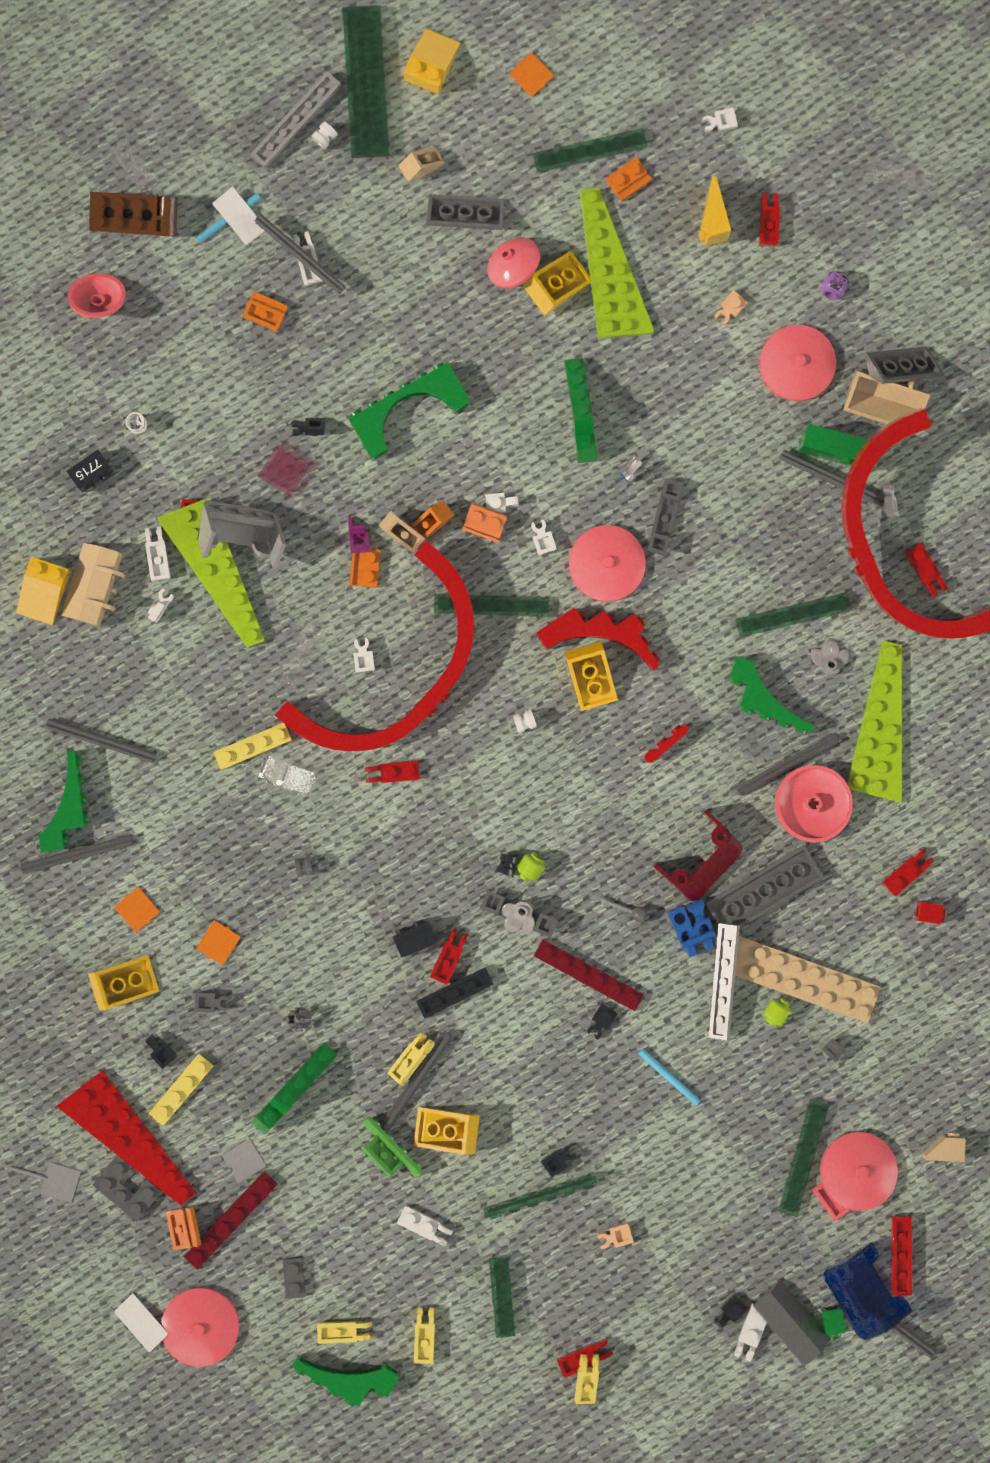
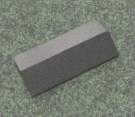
(465, 212)
(902, 365)
(792, 1323)

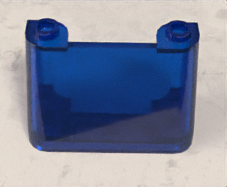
(864, 1294)

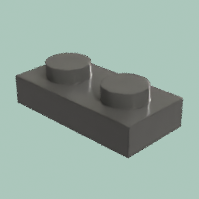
(293, 1278)

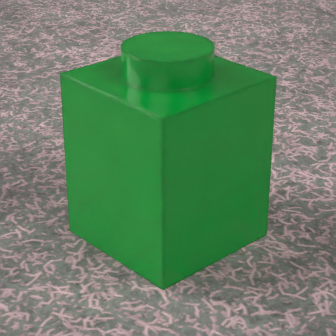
(833, 1321)

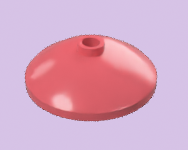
(513, 262)
(96, 295)

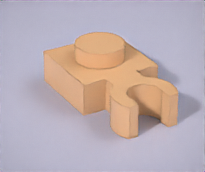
(732, 306)
(619, 1235)

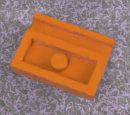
(628, 179)
(265, 311)
(485, 522)
(365, 569)
(183, 1228)

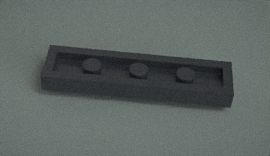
(454, 992)

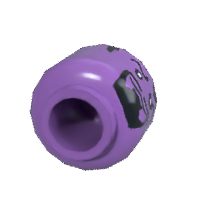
(834, 285)

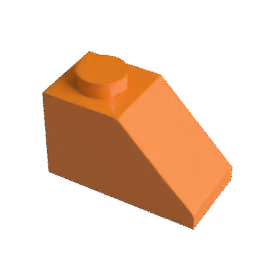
(433, 519)

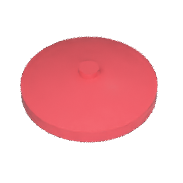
(797, 363)
(607, 563)
(813, 803)
(858, 1171)
(200, 1326)

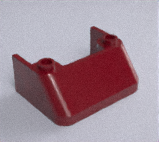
(697, 885)

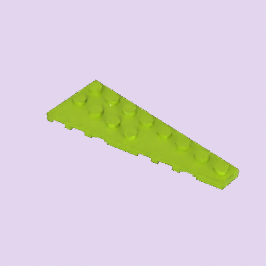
(614, 290)
(216, 572)
(878, 750)

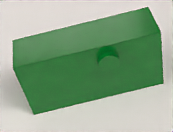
(830, 445)

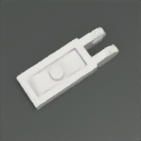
(308, 276)
(157, 556)
(423, 1225)
(750, 1333)

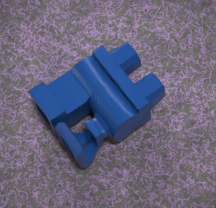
(692, 933)

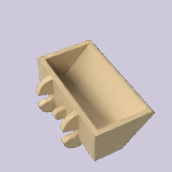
(882, 401)
(92, 584)

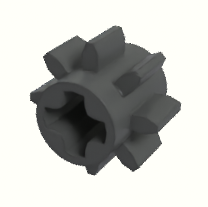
(298, 1019)

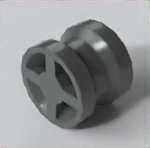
(304, 866)
(834, 1050)

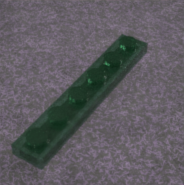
(589, 150)
(496, 605)
(793, 614)
(803, 1158)
(531, 1199)

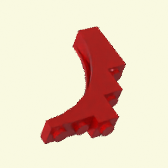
(601, 626)

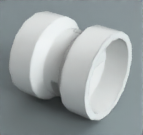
(324, 135)
(134, 420)
(524, 721)

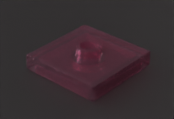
(284, 470)

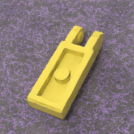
(411, 1059)
(342, 1331)
(424, 1338)
(587, 1381)

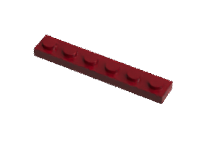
(588, 975)
(231, 1219)

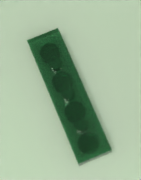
(501, 1297)

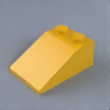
(431, 61)
(715, 223)
(557, 282)
(42, 590)
(591, 676)
(123, 982)
(446, 1130)

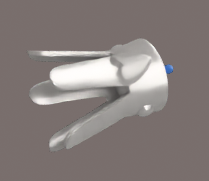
(631, 470)

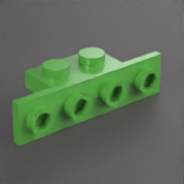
(386, 1152)

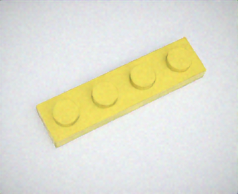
(252, 746)
(181, 1089)

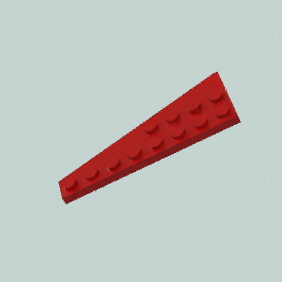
(113, 1122)

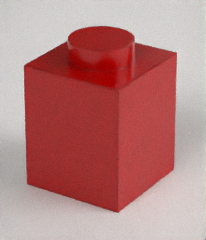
(930, 912)

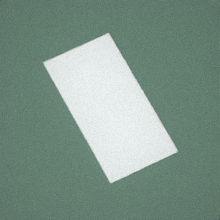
(238, 215)
(141, 1322)

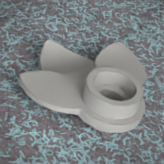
(830, 654)
(516, 918)

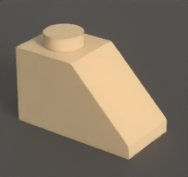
(421, 163)
(401, 531)
(947, 1148)

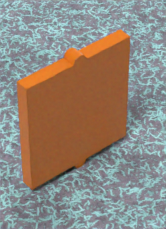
(531, 74)
(137, 909)
(218, 942)

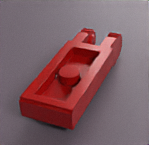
(769, 221)
(925, 568)
(664, 744)
(395, 772)
(906, 873)
(448, 959)
(570, 1362)

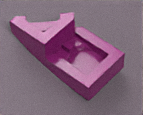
(358, 537)

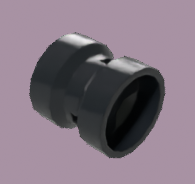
(507, 864)

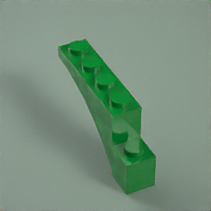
(581, 410)
(759, 700)
(71, 811)
(294, 1088)
(349, 1384)

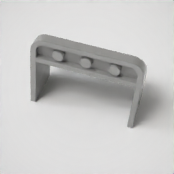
(243, 527)

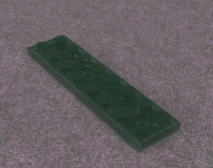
(365, 81)

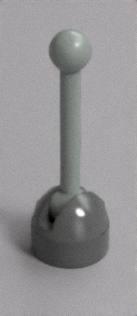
(637, 913)

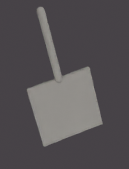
(242, 1162)
(59, 1181)

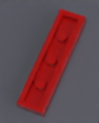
(901, 1255)

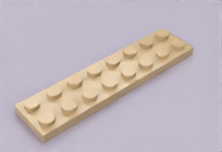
(805, 980)

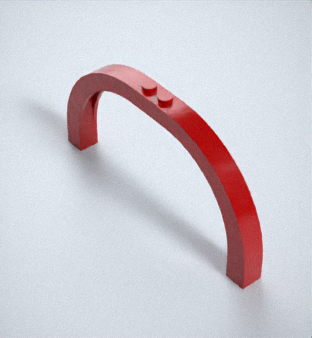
(860, 550)
(327, 738)

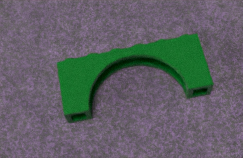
(439, 383)

